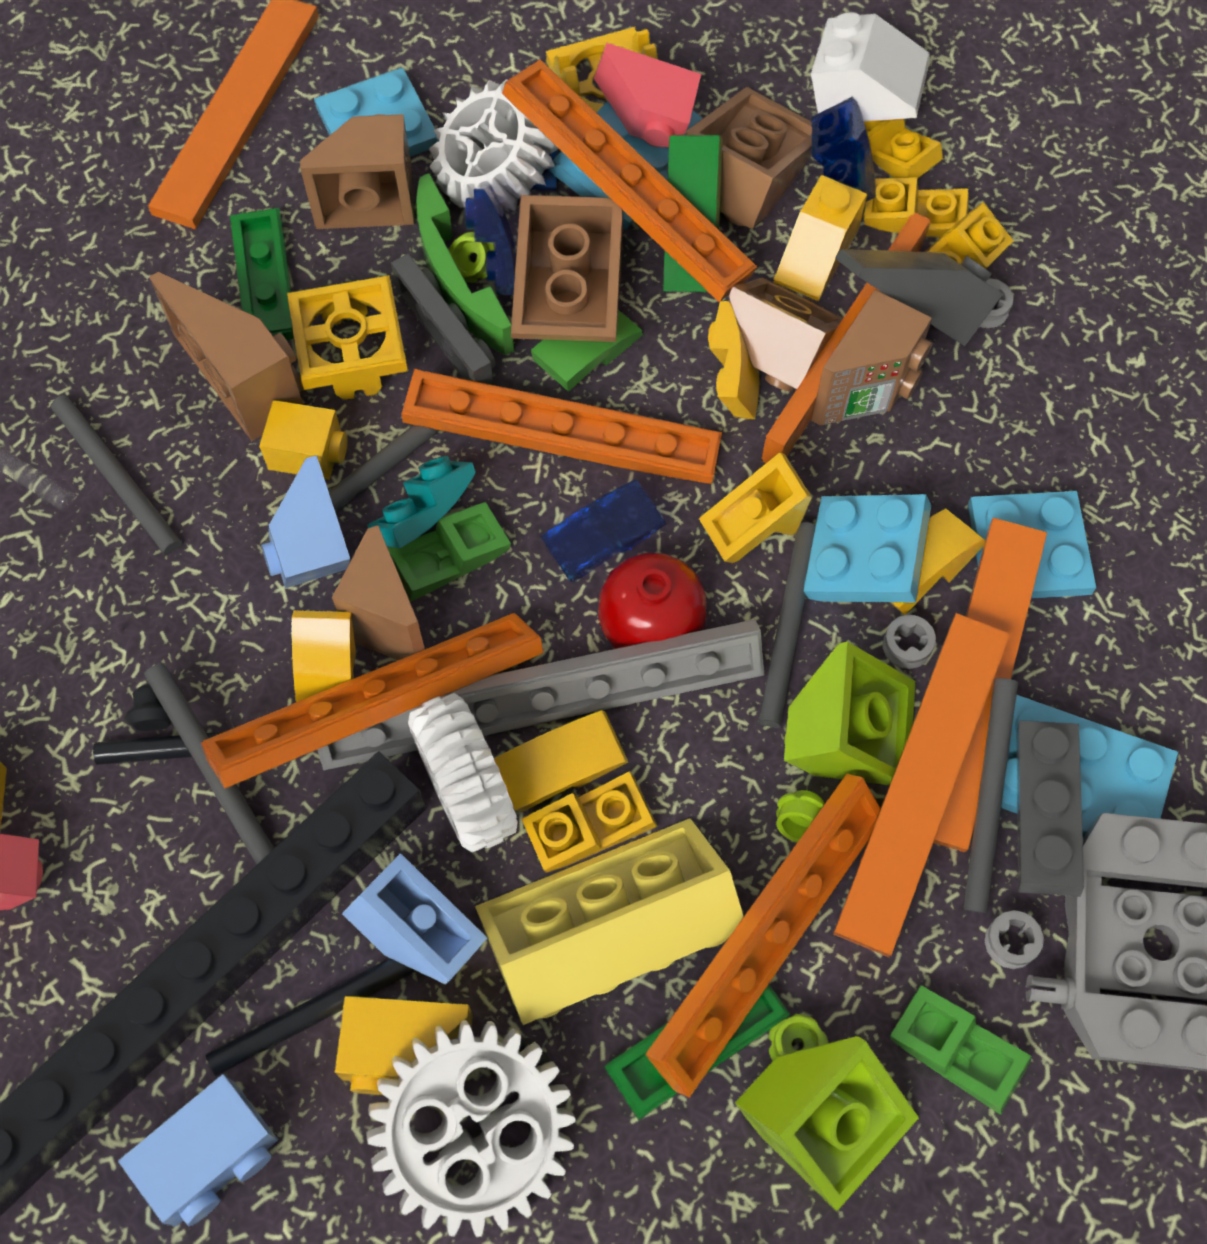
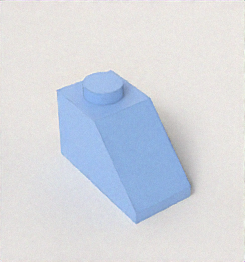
(305, 531)
(414, 922)

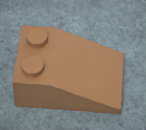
(760, 153)
(567, 269)
(232, 352)

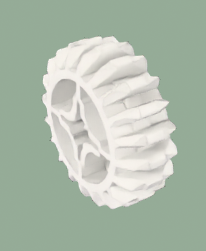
(491, 146)
(463, 772)

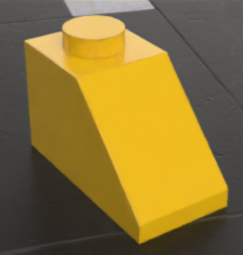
(822, 229)
(384, 1028)

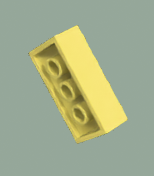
(610, 919)

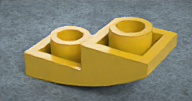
(900, 150)
(900, 198)
(975, 236)
(738, 380)
(946, 552)
(321, 651)
(560, 760)
(588, 823)

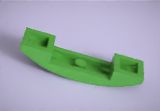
(481, 309)

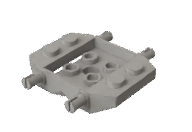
(1109, 951)

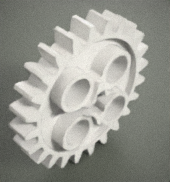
(503, 1173)

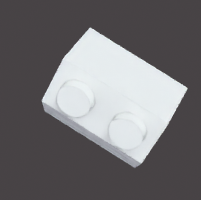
(872, 64)

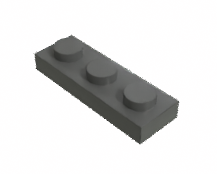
(442, 321)
(1049, 809)

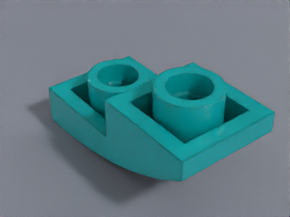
(430, 498)

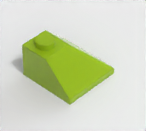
(851, 718)
(829, 1114)

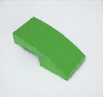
(573, 360)
(456, 548)
(960, 1049)

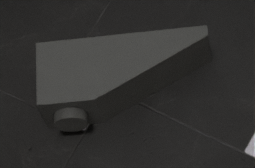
(931, 284)

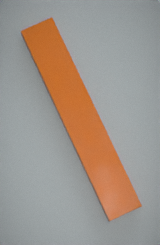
(233, 113)
(629, 180)
(801, 405)
(561, 427)
(1002, 601)
(369, 699)
(921, 786)
(764, 937)

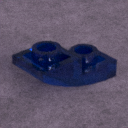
(844, 147)
(491, 225)
(603, 529)

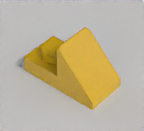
(761, 505)

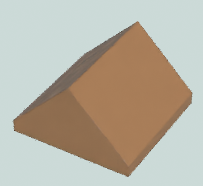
(378, 601)

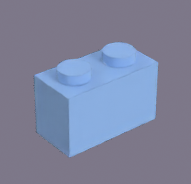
(199, 1153)

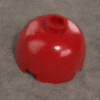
(651, 600)

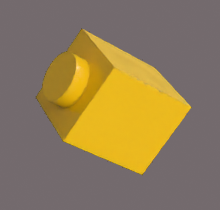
(299, 433)

